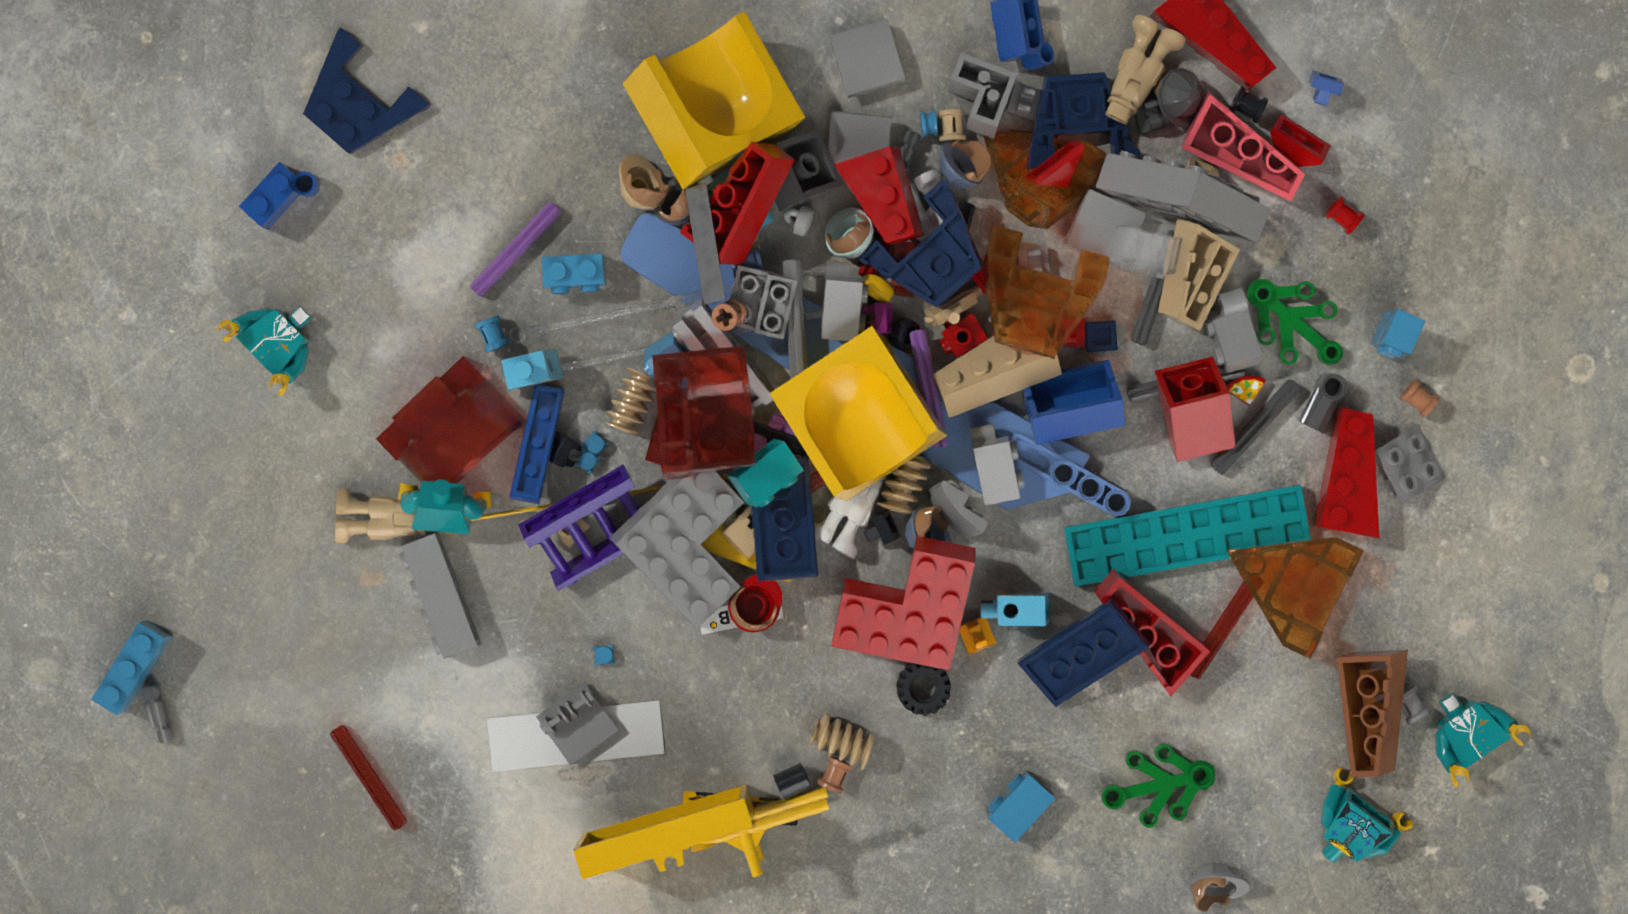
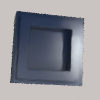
(1101, 336)

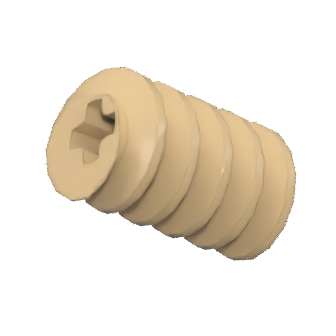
(631, 402)
(904, 485)
(842, 740)

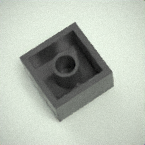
(811, 173)

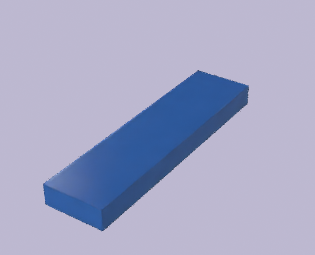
(537, 444)

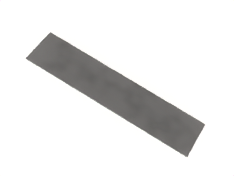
(705, 244)

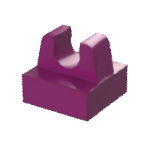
(882, 316)

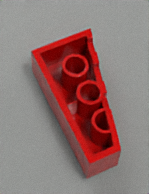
(1218, 37)
(745, 200)
(1349, 479)
(1172, 649)

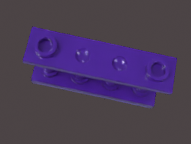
(564, 516)

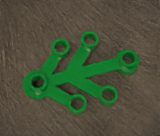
(1290, 319)
(1163, 784)

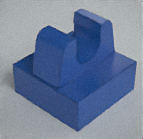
(1325, 86)

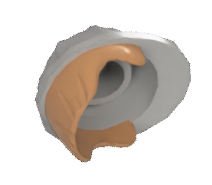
(1216, 884)

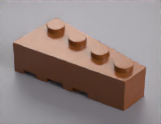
(1372, 708)

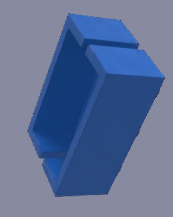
(1074, 403)

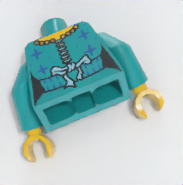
(1356, 825)

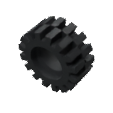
(918, 705)

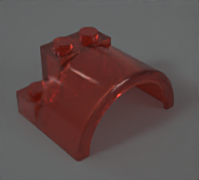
(710, 420)
(451, 430)

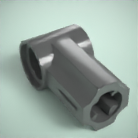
(1321, 405)

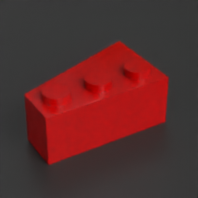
(884, 193)

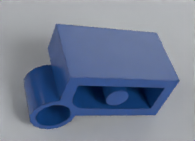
(1020, 33)
(276, 195)

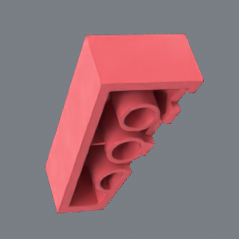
(1235, 146)

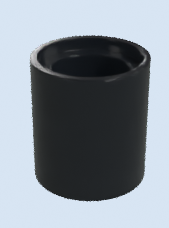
(792, 781)

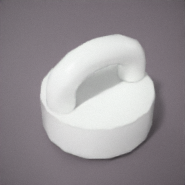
(803, 220)

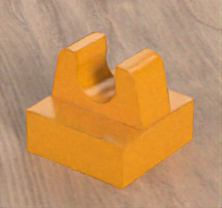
(976, 635)

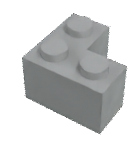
(988, 87)

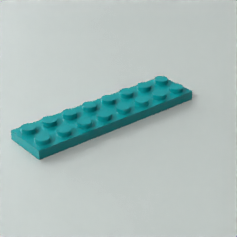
(1185, 534)

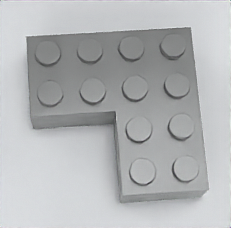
(1185, 193)
(666, 543)

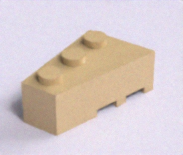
(1198, 275)

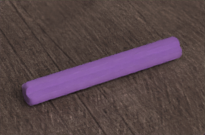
(515, 249)
(925, 376)

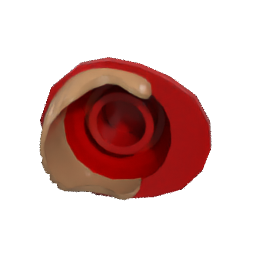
(755, 604)

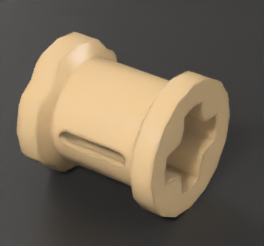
(951, 125)

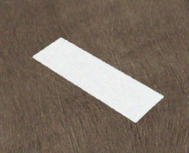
(521, 743)

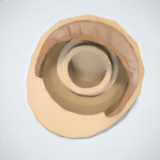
(641, 183)

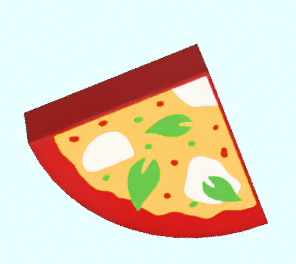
(1246, 388)

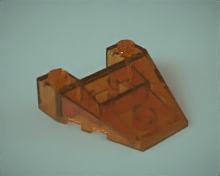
(1034, 307)

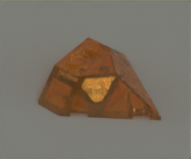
(1032, 203)
(1298, 585)

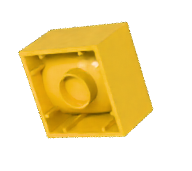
(713, 101)
(858, 414)

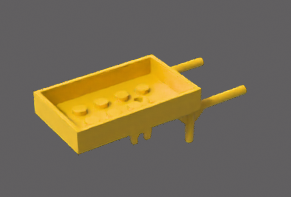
(693, 824)

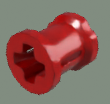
(1344, 215)

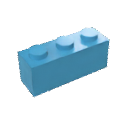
(131, 667)

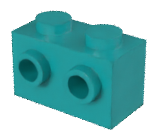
(773, 470)

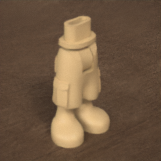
(1138, 73)
(385, 520)

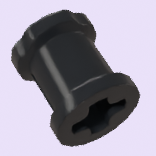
(1248, 104)

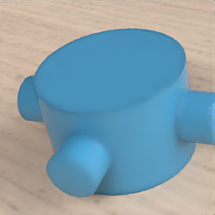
(595, 444)
(587, 461)
(604, 654)

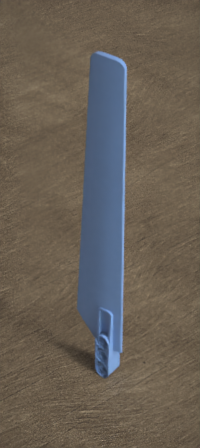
(670, 261)

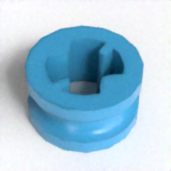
(928, 123)

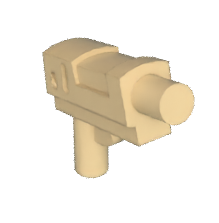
(955, 305)

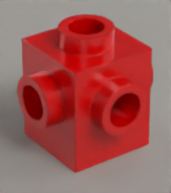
(972, 331)

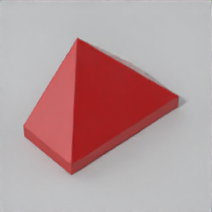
(1298, 143)
(1059, 167)

